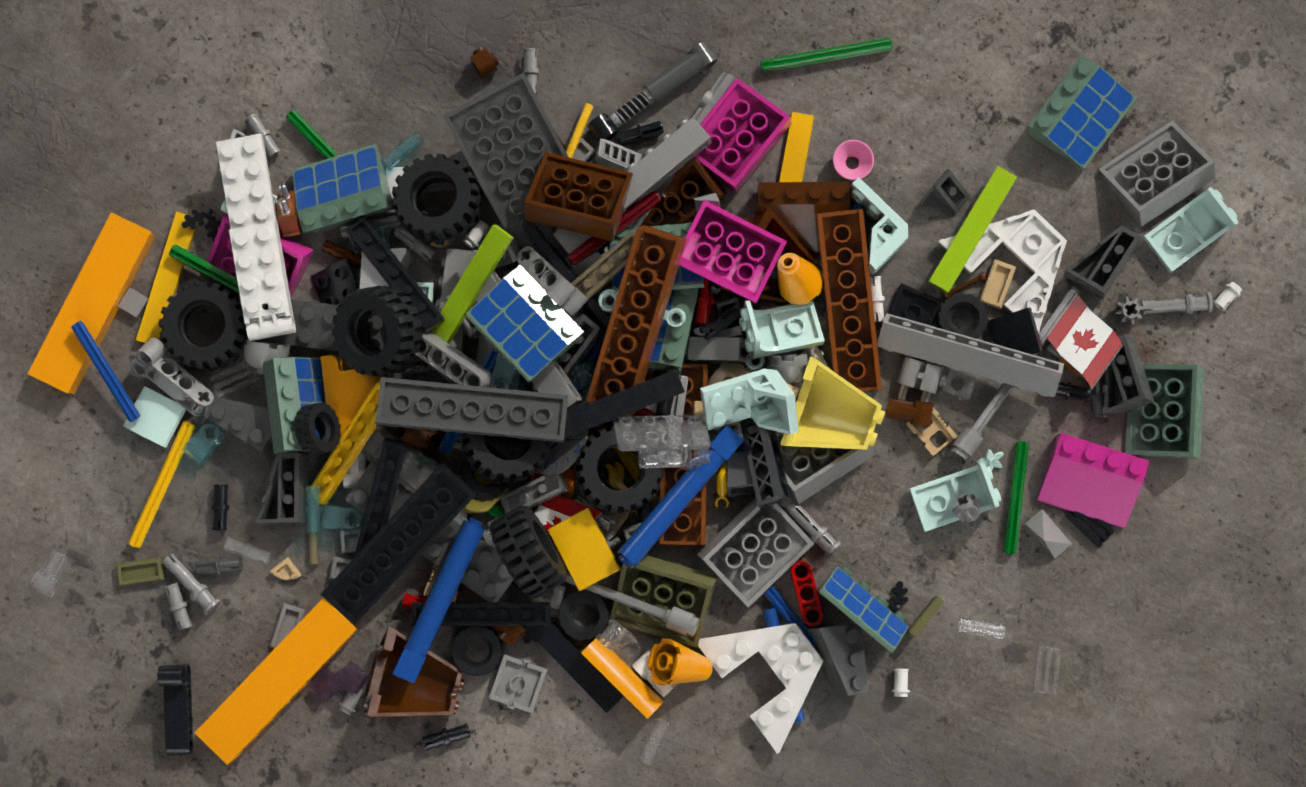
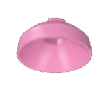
(856, 149)

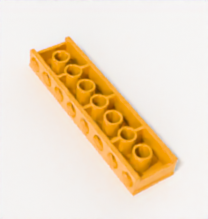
(93, 301)
(276, 681)

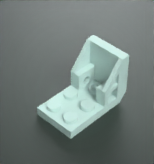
(880, 244)
(755, 395)

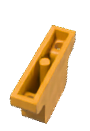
(345, 389)

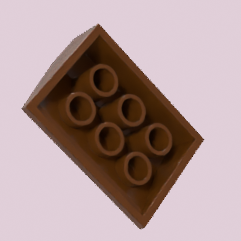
(578, 196)
(800, 202)

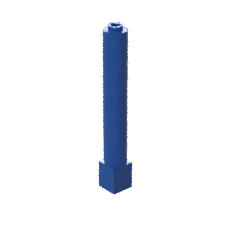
(679, 496)
(439, 600)

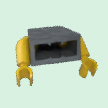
(736, 477)

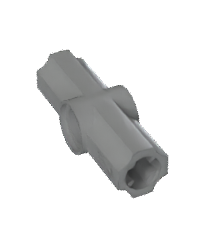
(713, 96)

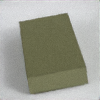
(140, 571)
(925, 616)

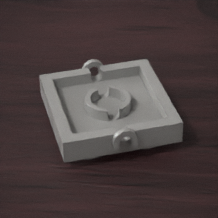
(518, 683)

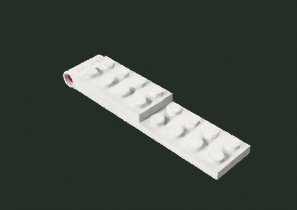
(255, 238)

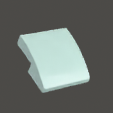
(157, 417)

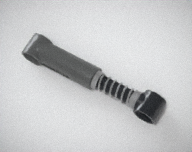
(696, 61)

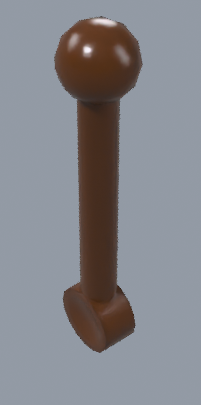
(981, 277)

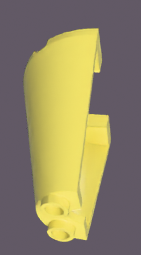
(833, 412)

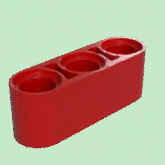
(814, 602)

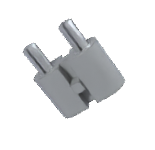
(920, 376)

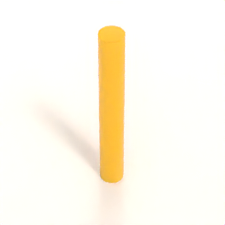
(579, 129)

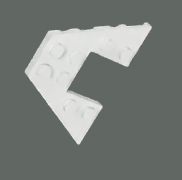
(1035, 246)
(790, 658)

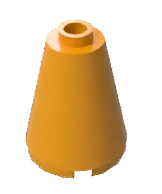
(798, 279)
(677, 664)

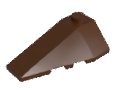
(677, 200)

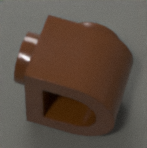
(484, 62)

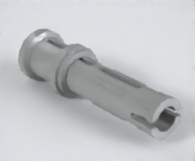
(1187, 303)
(818, 534)
(197, 591)

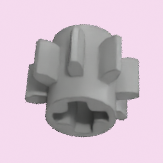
(1135, 309)
(967, 507)

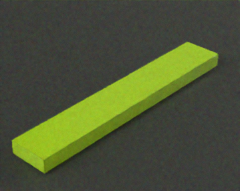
(972, 229)
(472, 282)

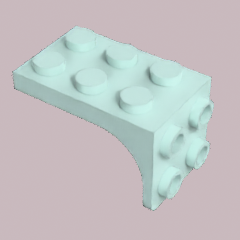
(1191, 229)
(780, 329)
(936, 498)

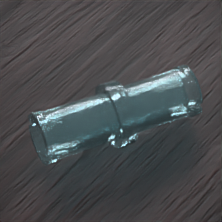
(402, 151)
(313, 509)

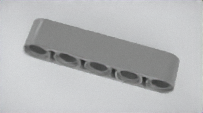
(452, 359)

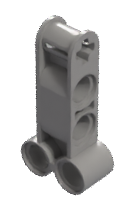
(551, 280)
(153, 362)

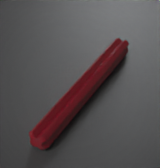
(627, 219)

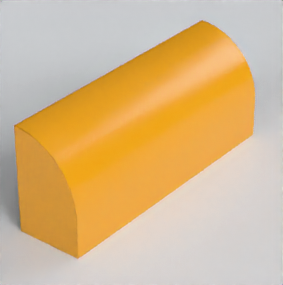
(623, 678)

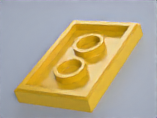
(584, 549)

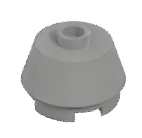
(789, 365)

